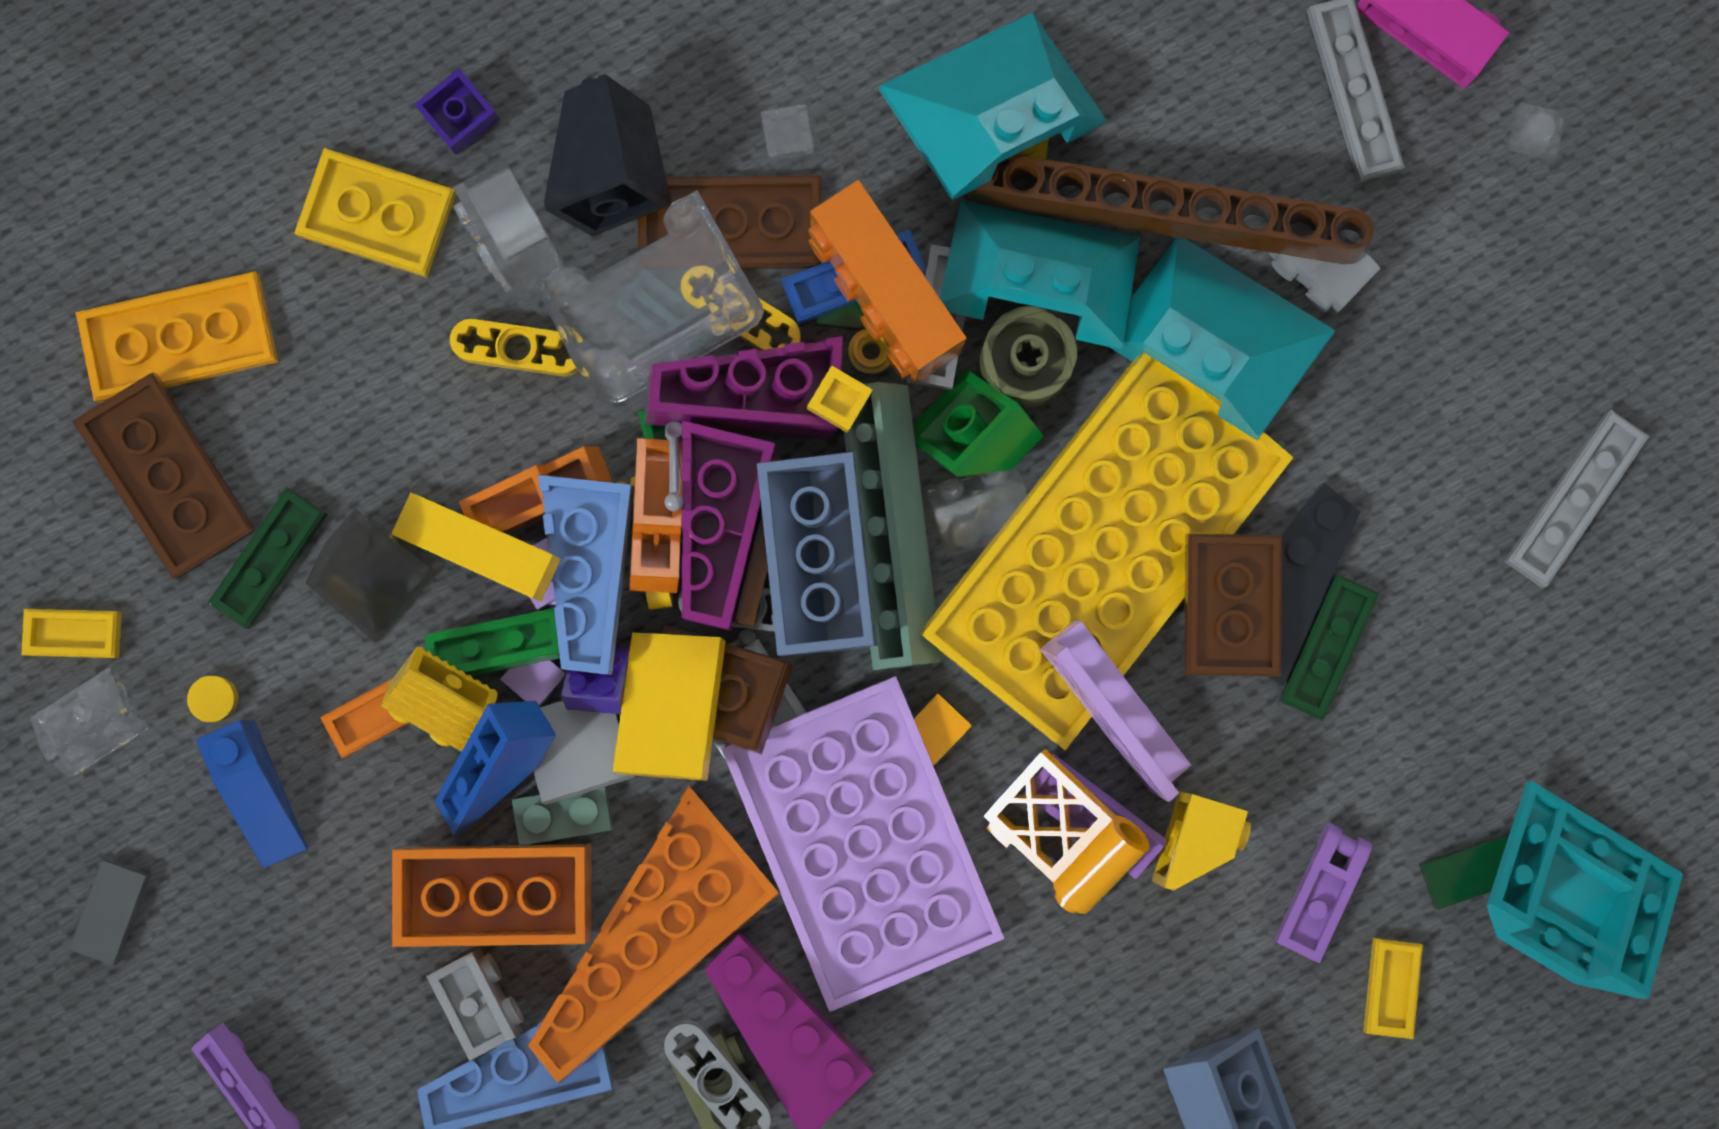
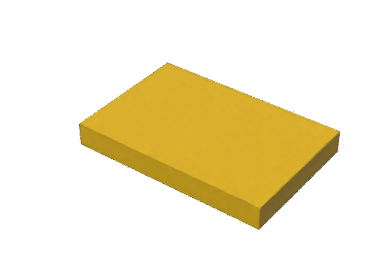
(375, 212)
(669, 706)

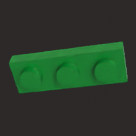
(498, 643)

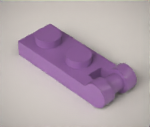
(1323, 894)

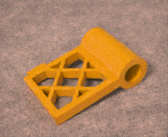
(1094, 861)

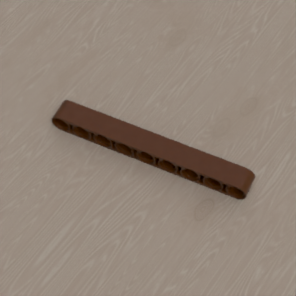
(1183, 219)

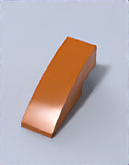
(518, 499)
(654, 527)

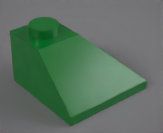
(975, 429)

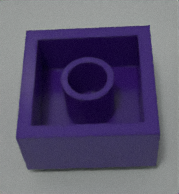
(457, 111)
(597, 691)

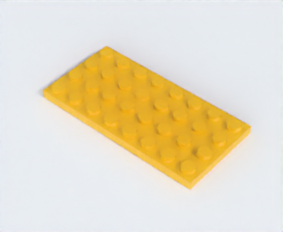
(1103, 541)

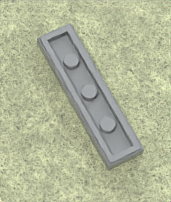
(1355, 89)
(1576, 498)

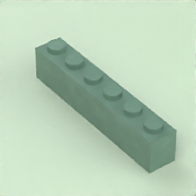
(894, 528)

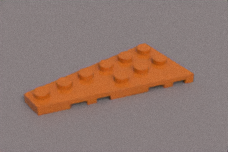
(668, 919)

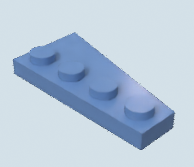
(590, 533)
(506, 1084)

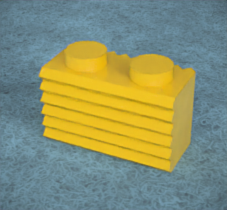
(437, 698)

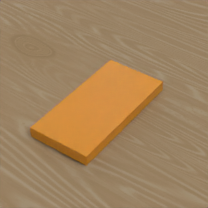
(178, 335)

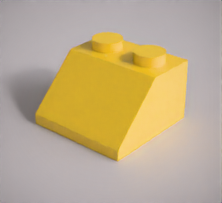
(1199, 839)

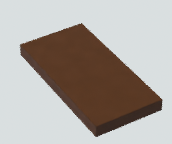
(758, 215)
(164, 475)

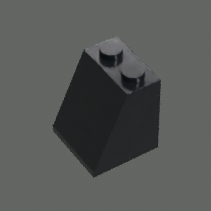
(605, 159)

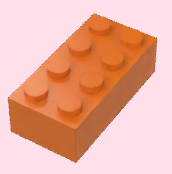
(885, 283)
(491, 895)

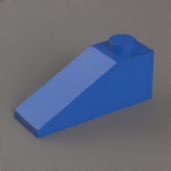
(495, 759)
(252, 790)

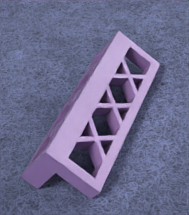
(1117, 709)

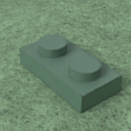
(562, 819)

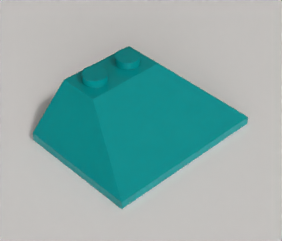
(990, 103)
(1041, 266)
(1223, 334)
(1582, 897)

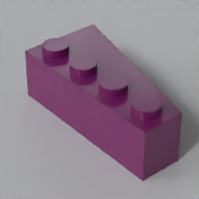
(746, 390)
(718, 519)
(792, 1040)

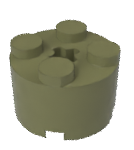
(1041, 336)

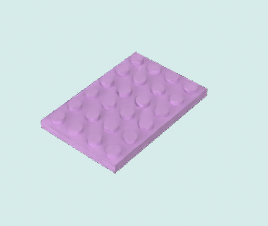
(863, 844)

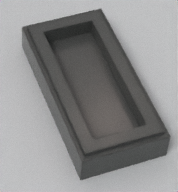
(109, 912)

